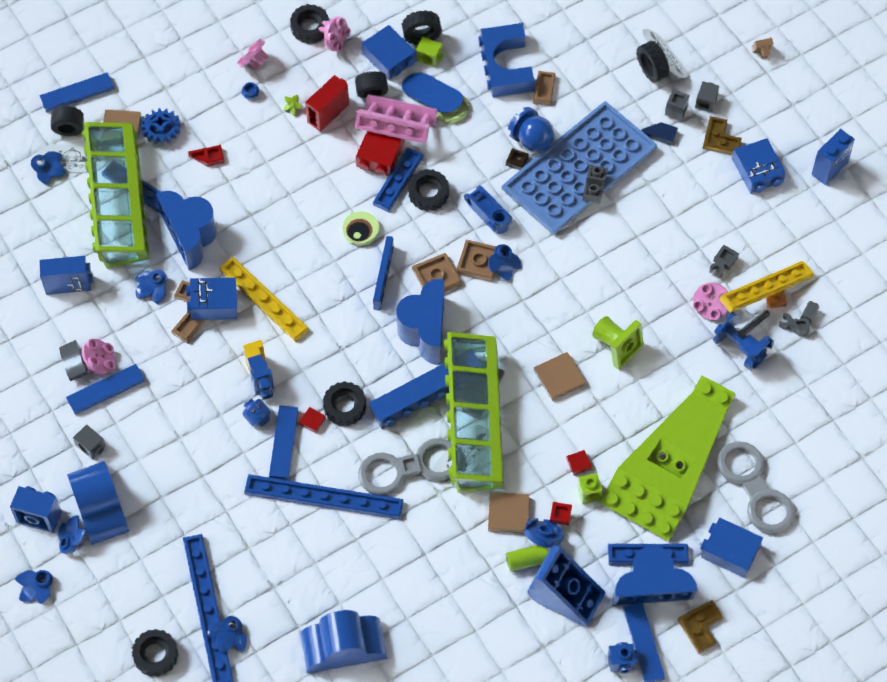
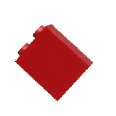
(327, 103)
(379, 153)

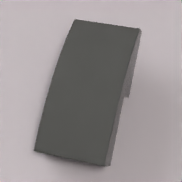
(595, 184)
(73, 360)

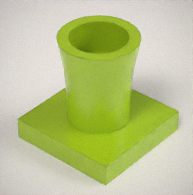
(623, 343)

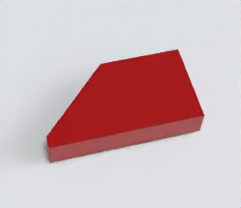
(208, 156)

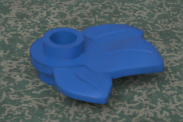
(50, 168)
(504, 263)
(150, 287)
(70, 535)
(32, 587)
(227, 636)

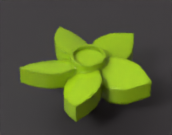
(292, 104)

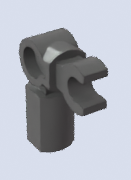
(802, 325)

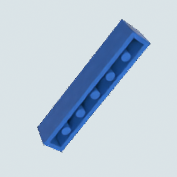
(410, 397)

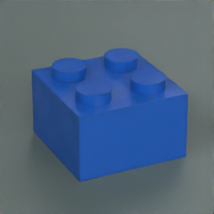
(36, 509)

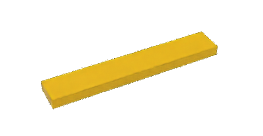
(766, 286)
(264, 299)

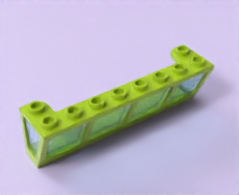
(115, 193)
(474, 412)

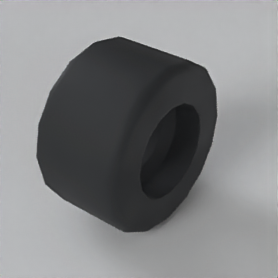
(371, 83)
(67, 121)

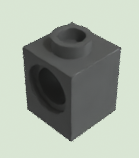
(707, 96)
(677, 105)
(89, 442)

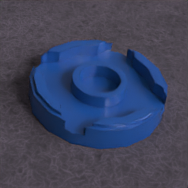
(543, 533)

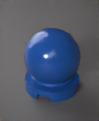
(531, 130)

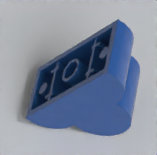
(189, 223)
(421, 320)
(98, 502)
(654, 580)
(565, 587)
(342, 641)

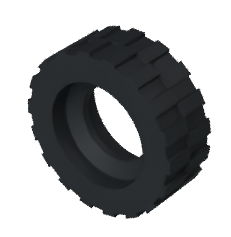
(305, 12)
(419, 19)
(652, 61)
(423, 177)
(341, 389)
(162, 666)

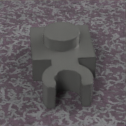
(724, 259)

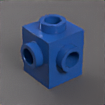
(622, 657)

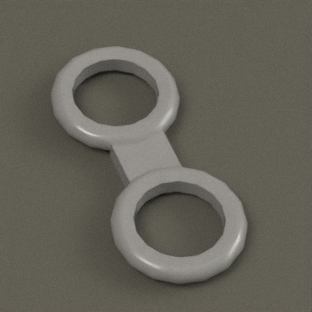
(405, 467)
(755, 487)

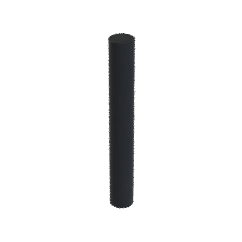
(754, 323)

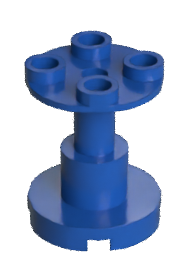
(748, 345)

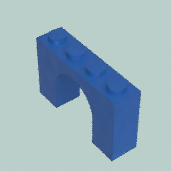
(503, 80)

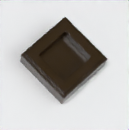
(517, 159)

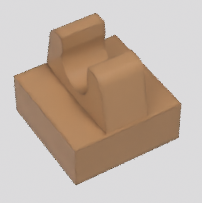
(763, 47)

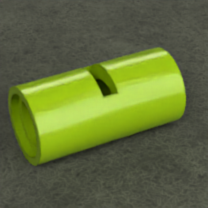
(525, 557)

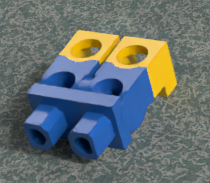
(258, 369)

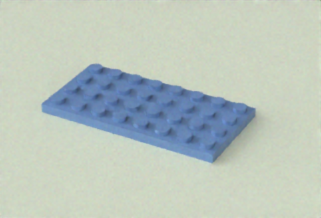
(556, 179)

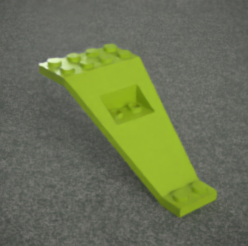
(655, 489)

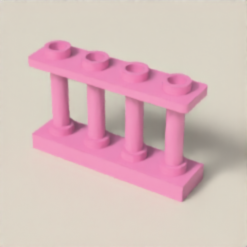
(396, 118)

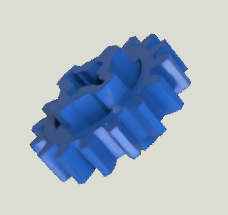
(161, 126)

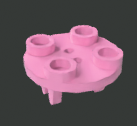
(335, 33)
(254, 55)
(703, 297)
(98, 356)

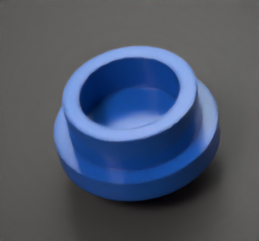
(250, 90)

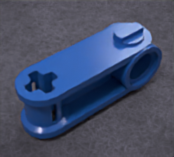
(488, 210)

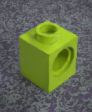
(429, 52)
(589, 488)

